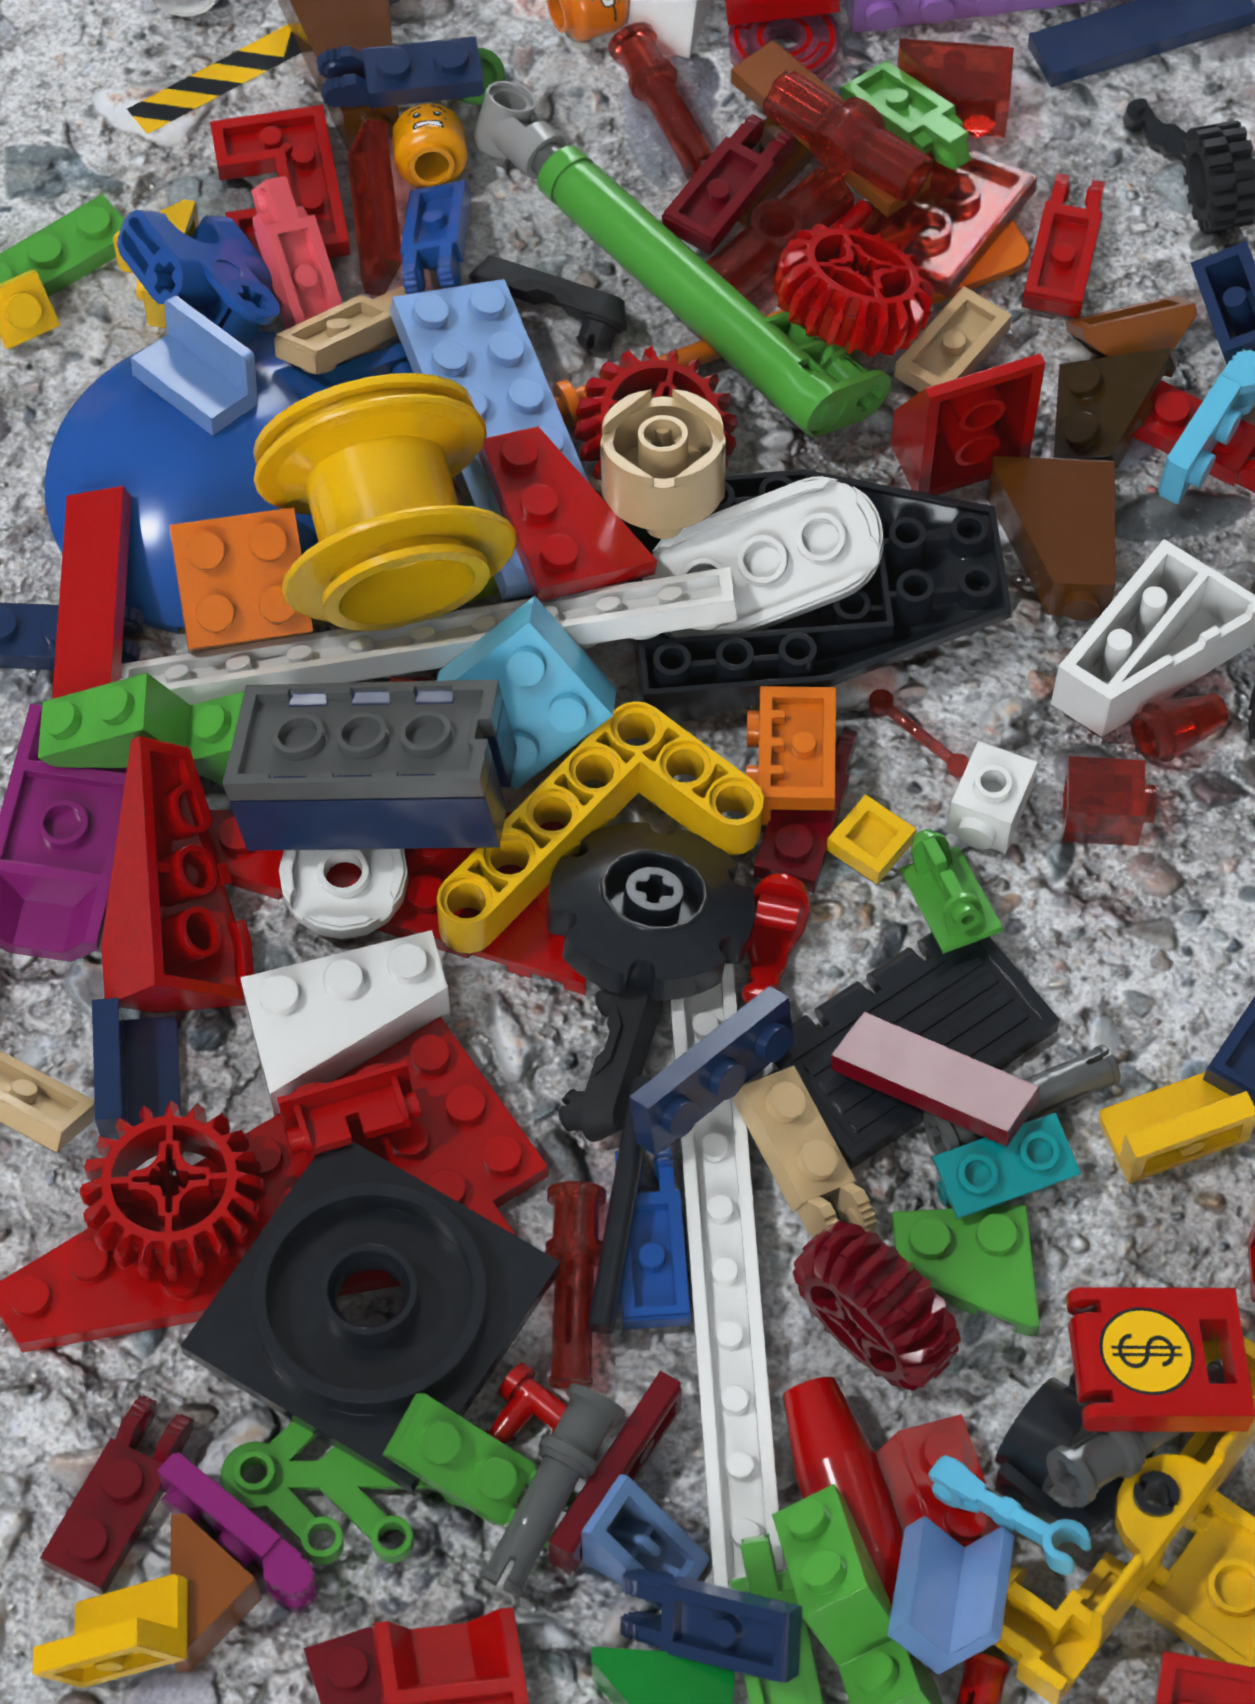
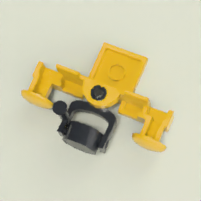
(1200, 1599)

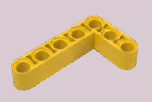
(584, 810)

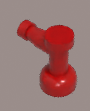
(524, 1400)

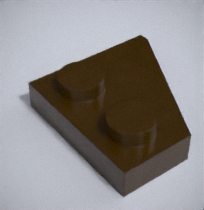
(1106, 402)

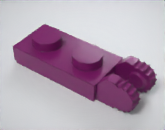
(239, 1532)

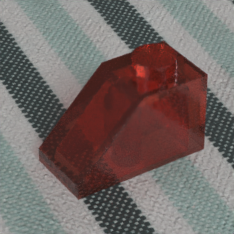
(966, 75)

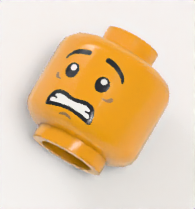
(429, 145)

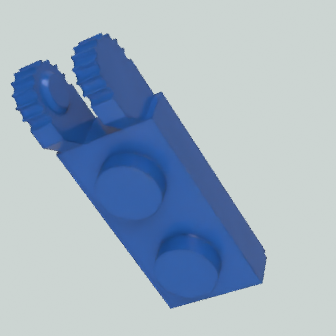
(435, 235)
(656, 1269)

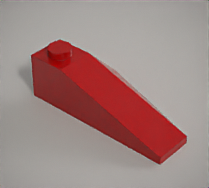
(168, 913)

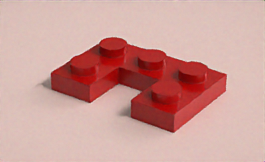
(294, 146)

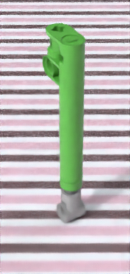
(799, 374)

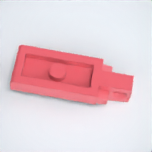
(293, 253)

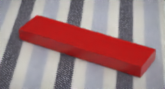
(92, 590)

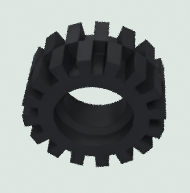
(1220, 176)

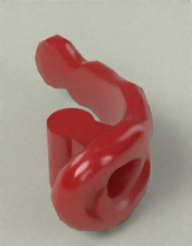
(779, 923)

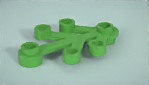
(335, 1475)

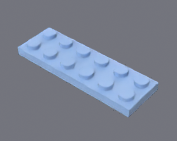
(482, 345)

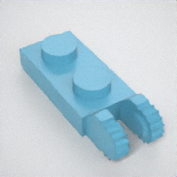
(1212, 423)

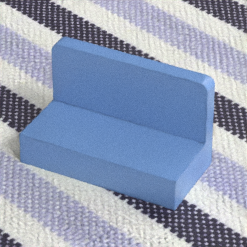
(199, 369)
(949, 1595)

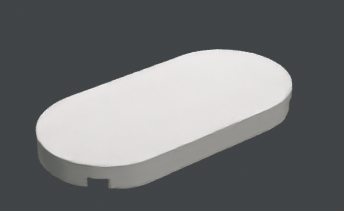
(783, 550)

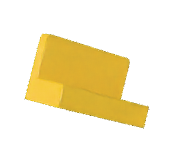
(1175, 1126)
(120, 1634)

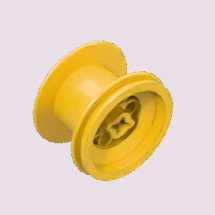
(377, 479)

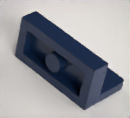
(132, 1065)

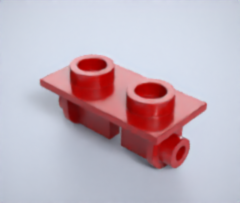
(319, 1112)

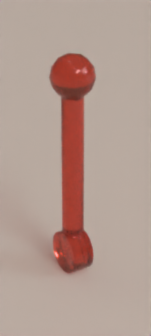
(882, 704)

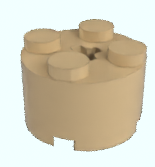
(663, 461)

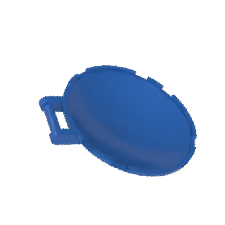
(174, 467)

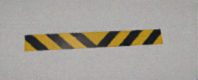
(216, 79)

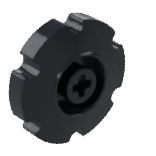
(650, 911)

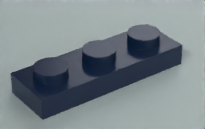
(712, 1070)

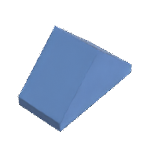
(636, 1533)

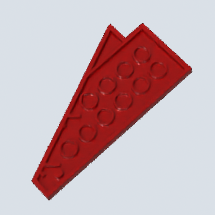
(459, 1146)

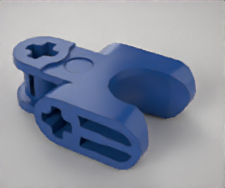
(211, 272)

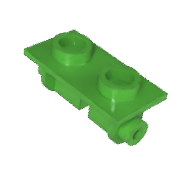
(948, 893)

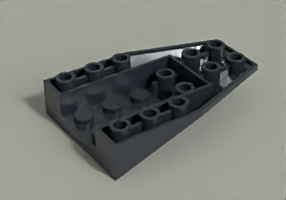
(933, 584)

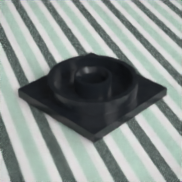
(290, 1346)

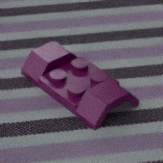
(56, 852)

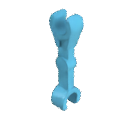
(962, 1489)

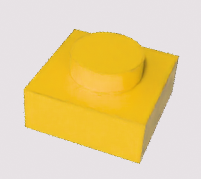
(24, 309)
(871, 839)

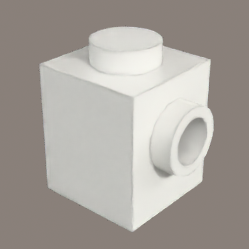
(991, 797)

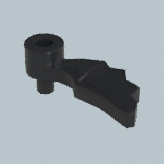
(1160, 136)

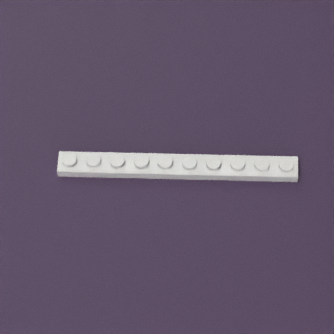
(346, 655)
(726, 1309)

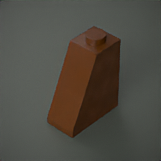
(1060, 528)

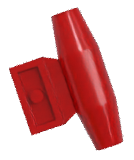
(881, 1487)

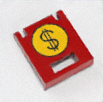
(1151, 1362)

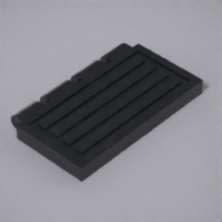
(956, 998)

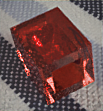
(1106, 801)

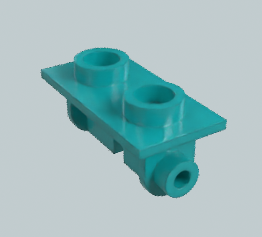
(991, 1173)

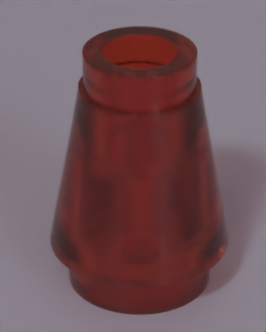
(1176, 725)

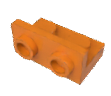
(795, 748)

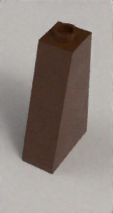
(335, 24)

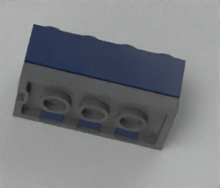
(371, 765)

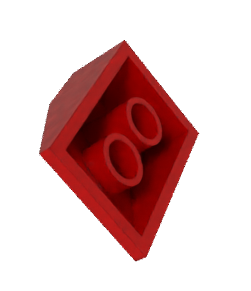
(956, 427)

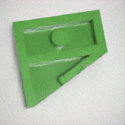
(974, 1260)

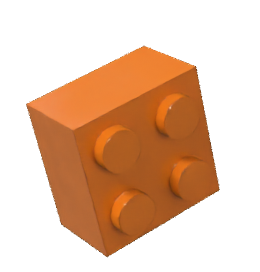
(234, 577)

